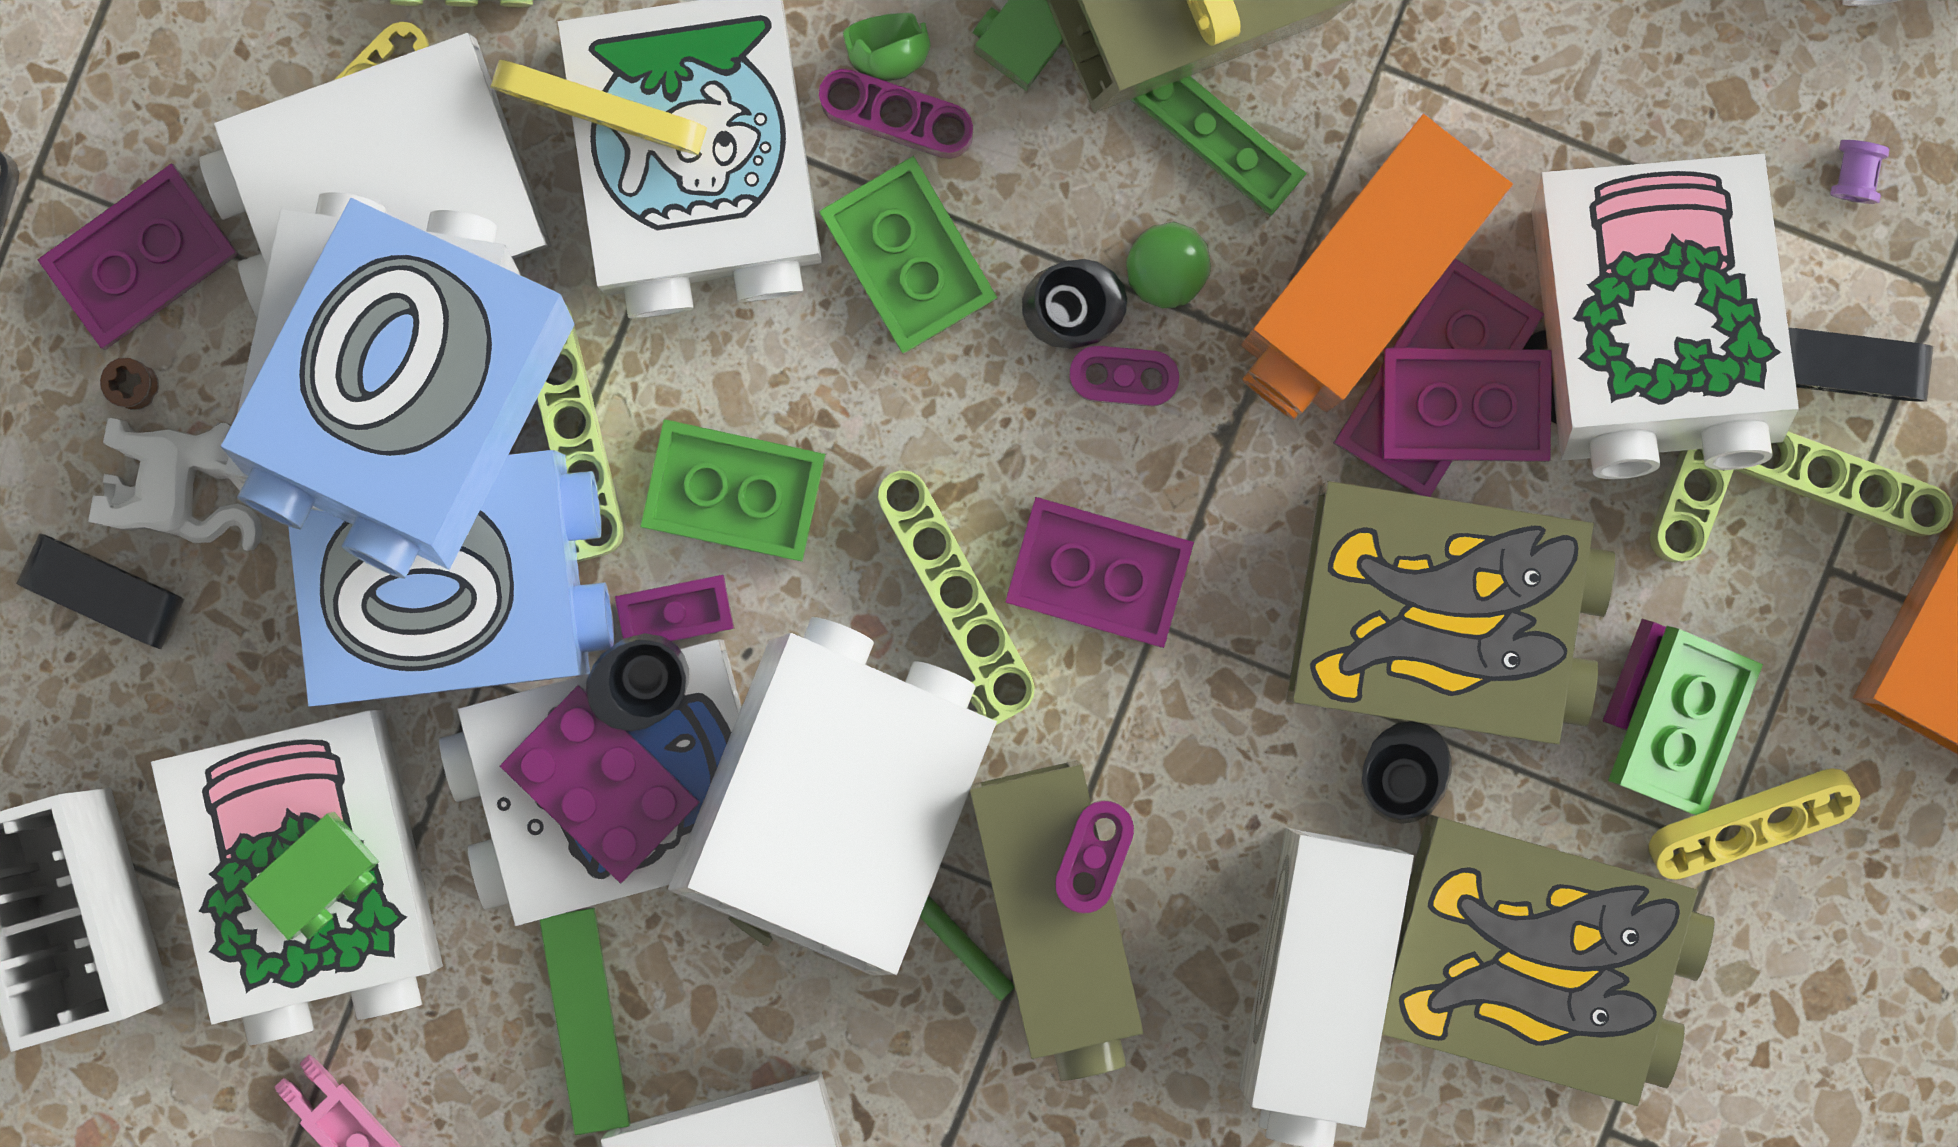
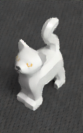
(165, 485)

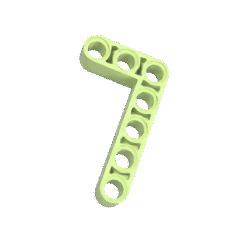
(585, 448)
(1792, 475)
(962, 620)

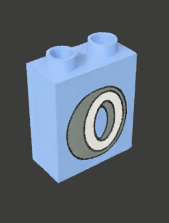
(395, 390)
(494, 619)

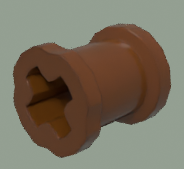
(115, 374)

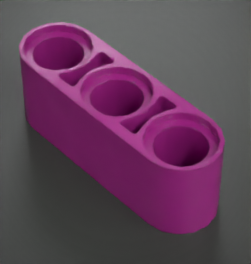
(876, 94)

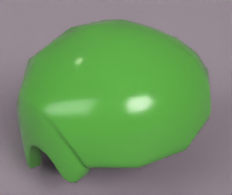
(887, 45)
(1168, 265)

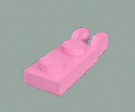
(339, 1118)

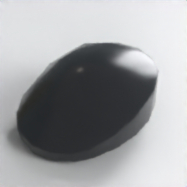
(1074, 303)
(637, 682)
(1406, 772)

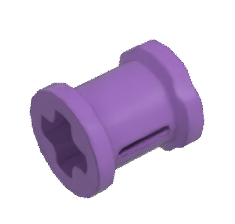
(1859, 171)

